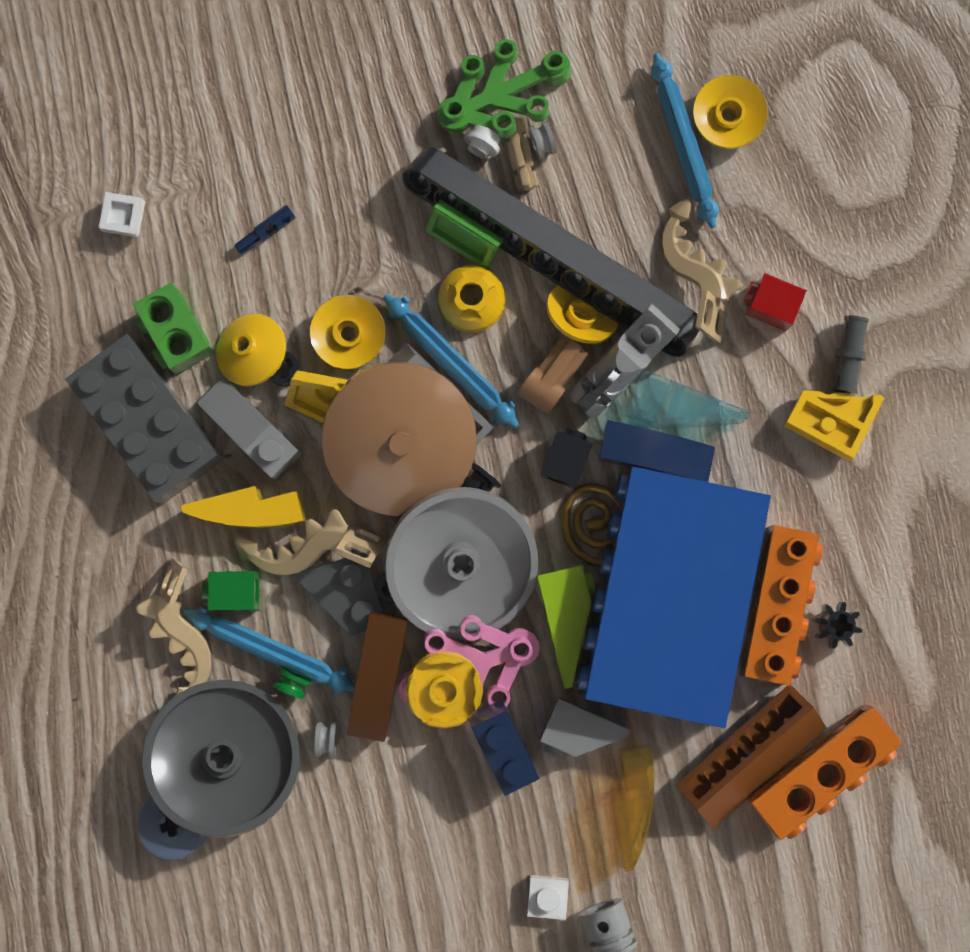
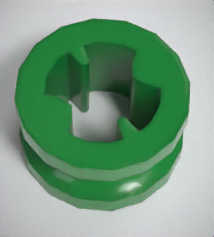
(291, 683)

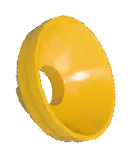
(471, 317)

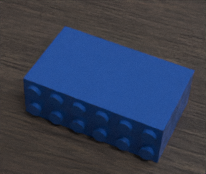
(674, 596)

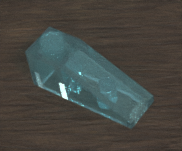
(670, 405)

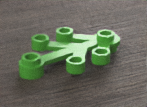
(500, 93)

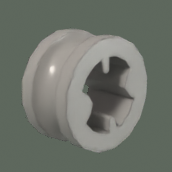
(542, 140)
(325, 739)

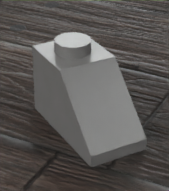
(577, 730)

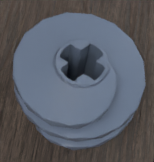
(162, 839)

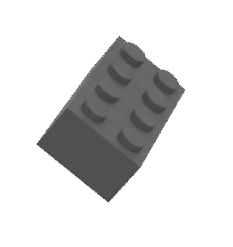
(144, 419)

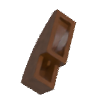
(377, 677)

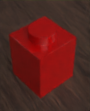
(774, 301)

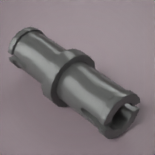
(850, 354)

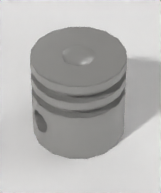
(608, 927)

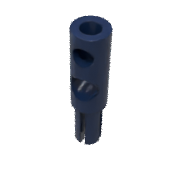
(279, 219)

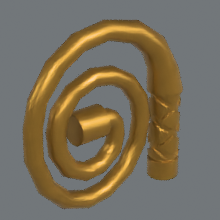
(593, 524)

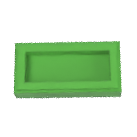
(463, 234)

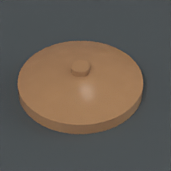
(397, 436)

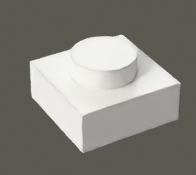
(122, 214)
(547, 897)

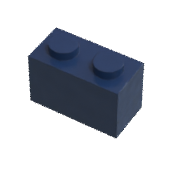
(503, 747)

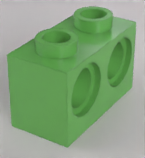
(179, 325)

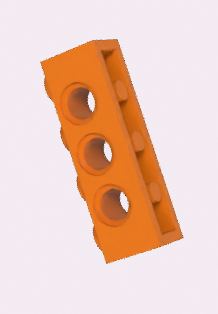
(832, 749)

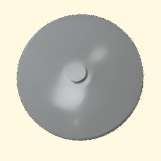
(461, 558)

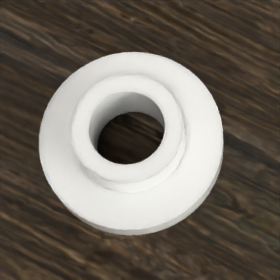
(482, 142)

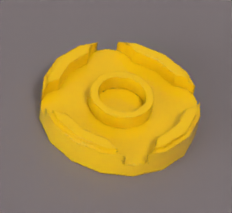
(444, 689)

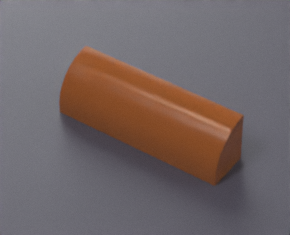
(751, 756)

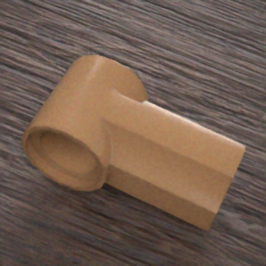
(549, 381)

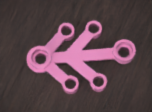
(485, 660)

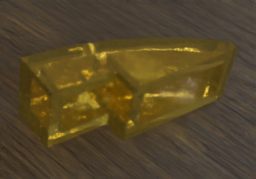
(634, 802)

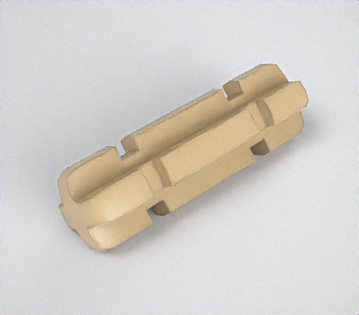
(521, 157)

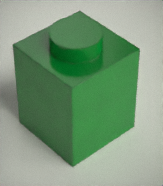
(232, 590)

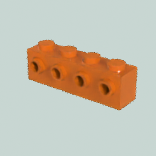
(780, 605)

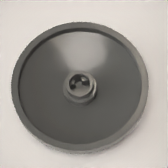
(221, 758)

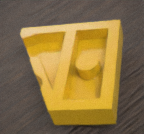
(834, 420)

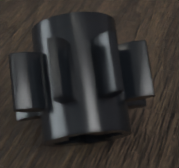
(830, 632)

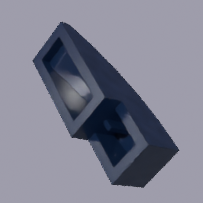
(655, 451)

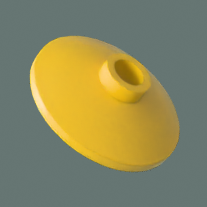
(733, 95)
(345, 313)
(578, 318)
(260, 358)

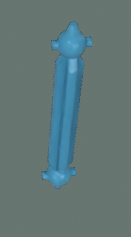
(684, 140)
(451, 361)
(270, 650)

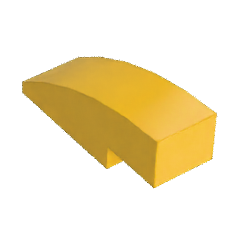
(249, 510)

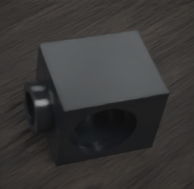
(567, 458)

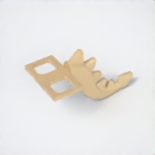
(696, 270)
(308, 550)
(171, 624)

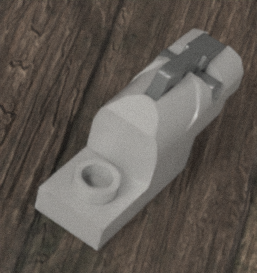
(623, 361)

